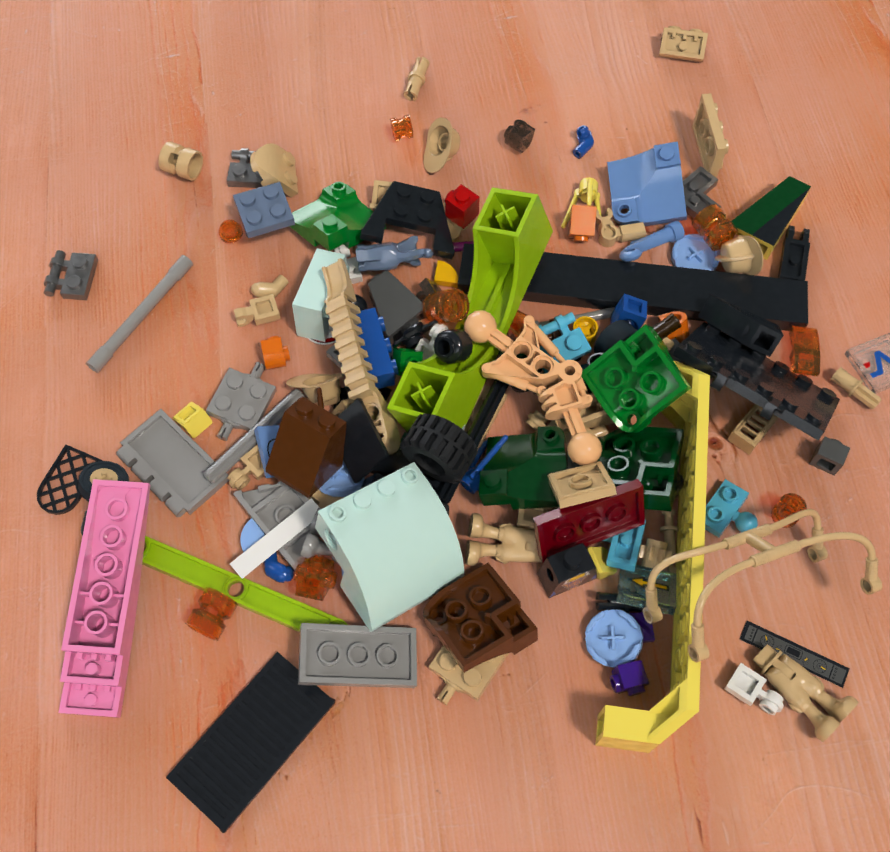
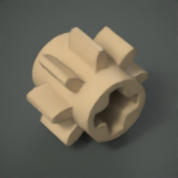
(653, 552)

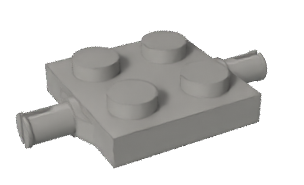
(241, 400)

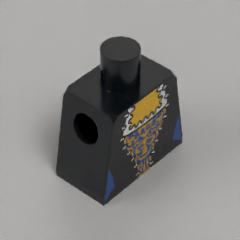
(569, 570)

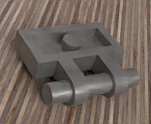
(241, 173)
(78, 276)

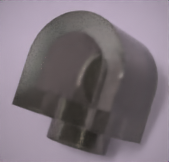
(519, 135)

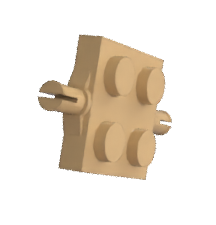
(471, 682)

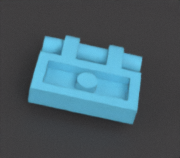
(571, 343)

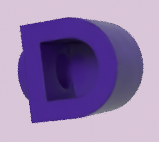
(629, 678)

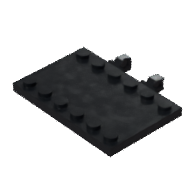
(759, 379)

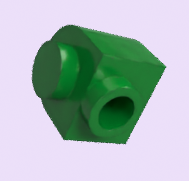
(404, 356)

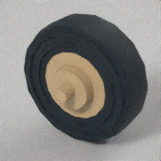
(101, 471)

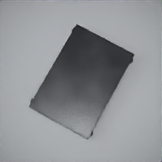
(363, 444)

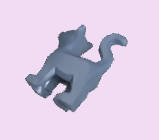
(390, 254)

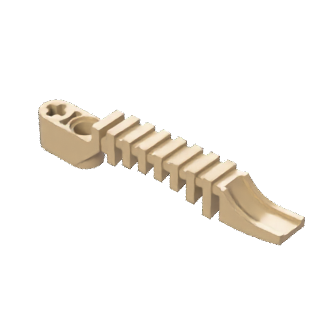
(351, 355)

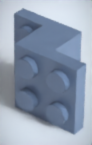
(263, 210)

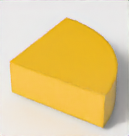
(446, 275)

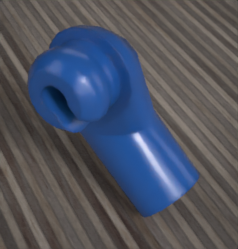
(276, 570)

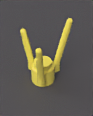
(587, 193)

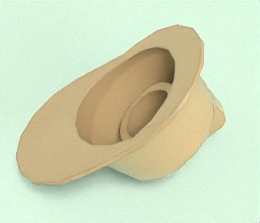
(441, 145)
(741, 255)
(328, 382)

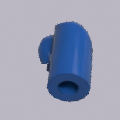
(585, 141)

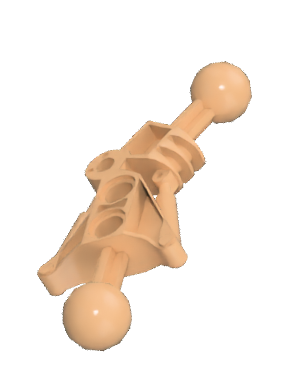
(563, 378)

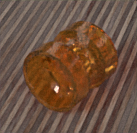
(783, 510)

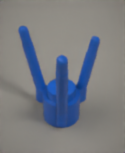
(472, 477)

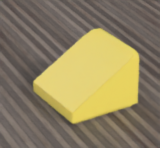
(193, 419)
(599, 558)

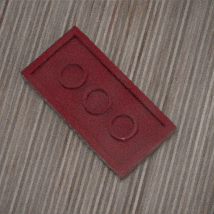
(590, 520)

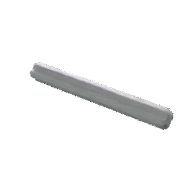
(248, 441)

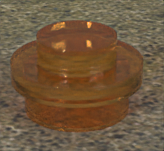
(230, 231)

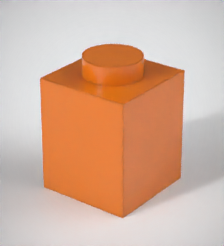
(582, 222)

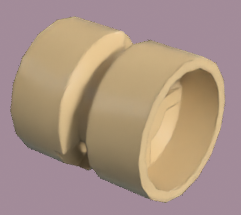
(180, 161)

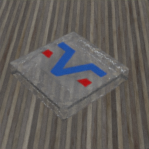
(872, 362)

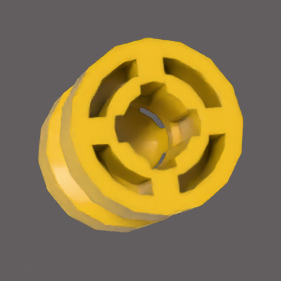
(589, 328)

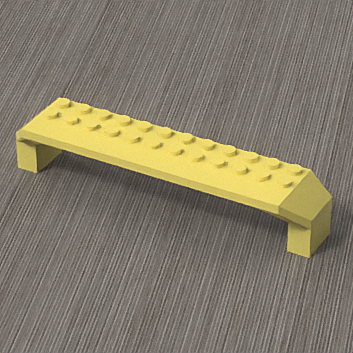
(646, 729)

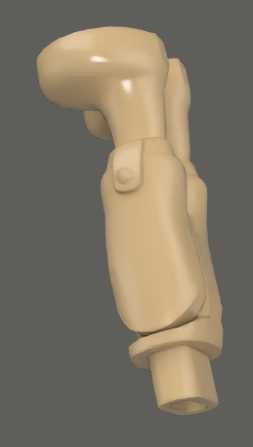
(516, 542)
(799, 685)

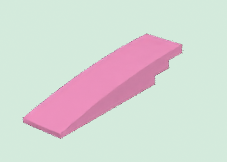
(104, 599)

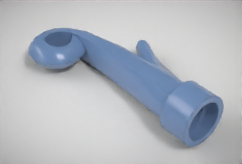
(671, 233)

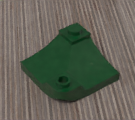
(645, 456)
(521, 469)

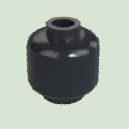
(453, 346)

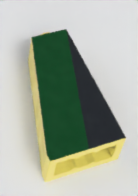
(772, 214)

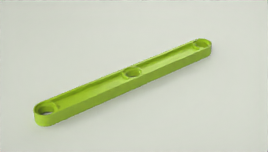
(254, 597)

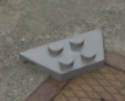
(271, 506)

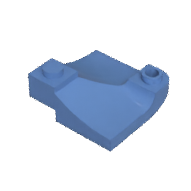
(648, 187)

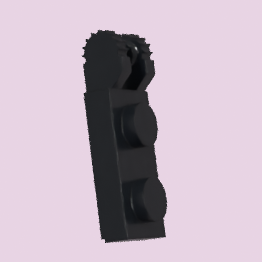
(794, 255)

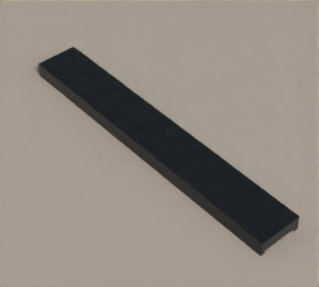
(602, 282)

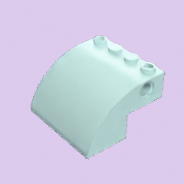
(392, 545)

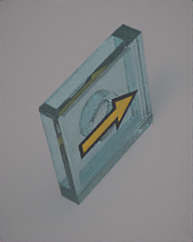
(633, 584)

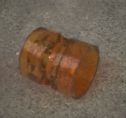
(714, 227)
(446, 306)
(206, 622)

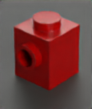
(462, 206)

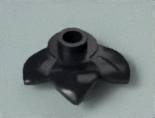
(413, 334)

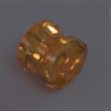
(401, 127)

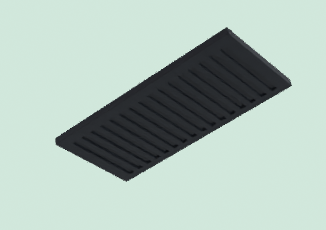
(250, 742)

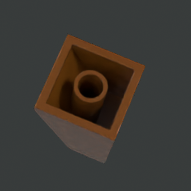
(307, 447)

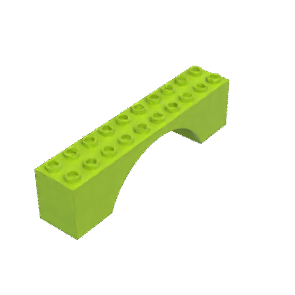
(507, 250)

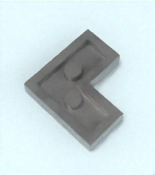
(695, 191)

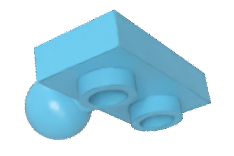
(724, 508)

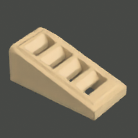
(742, 440)

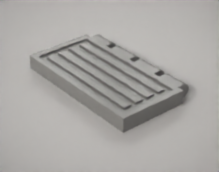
(170, 463)

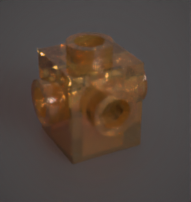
(315, 577)

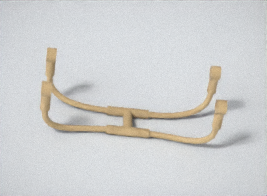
(817, 552)

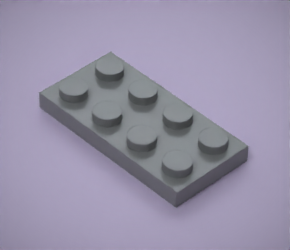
(356, 656)

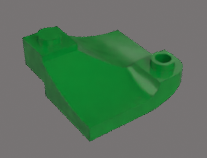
(333, 218)
(635, 380)

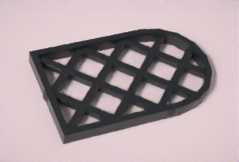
(60, 475)

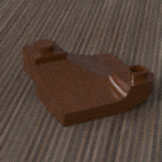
(479, 618)

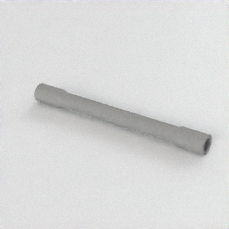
(106, 351)

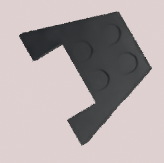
(415, 210)

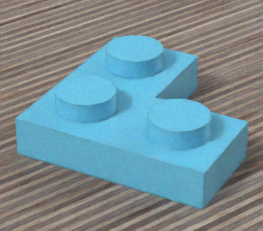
(625, 549)

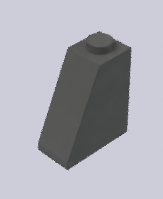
(395, 304)

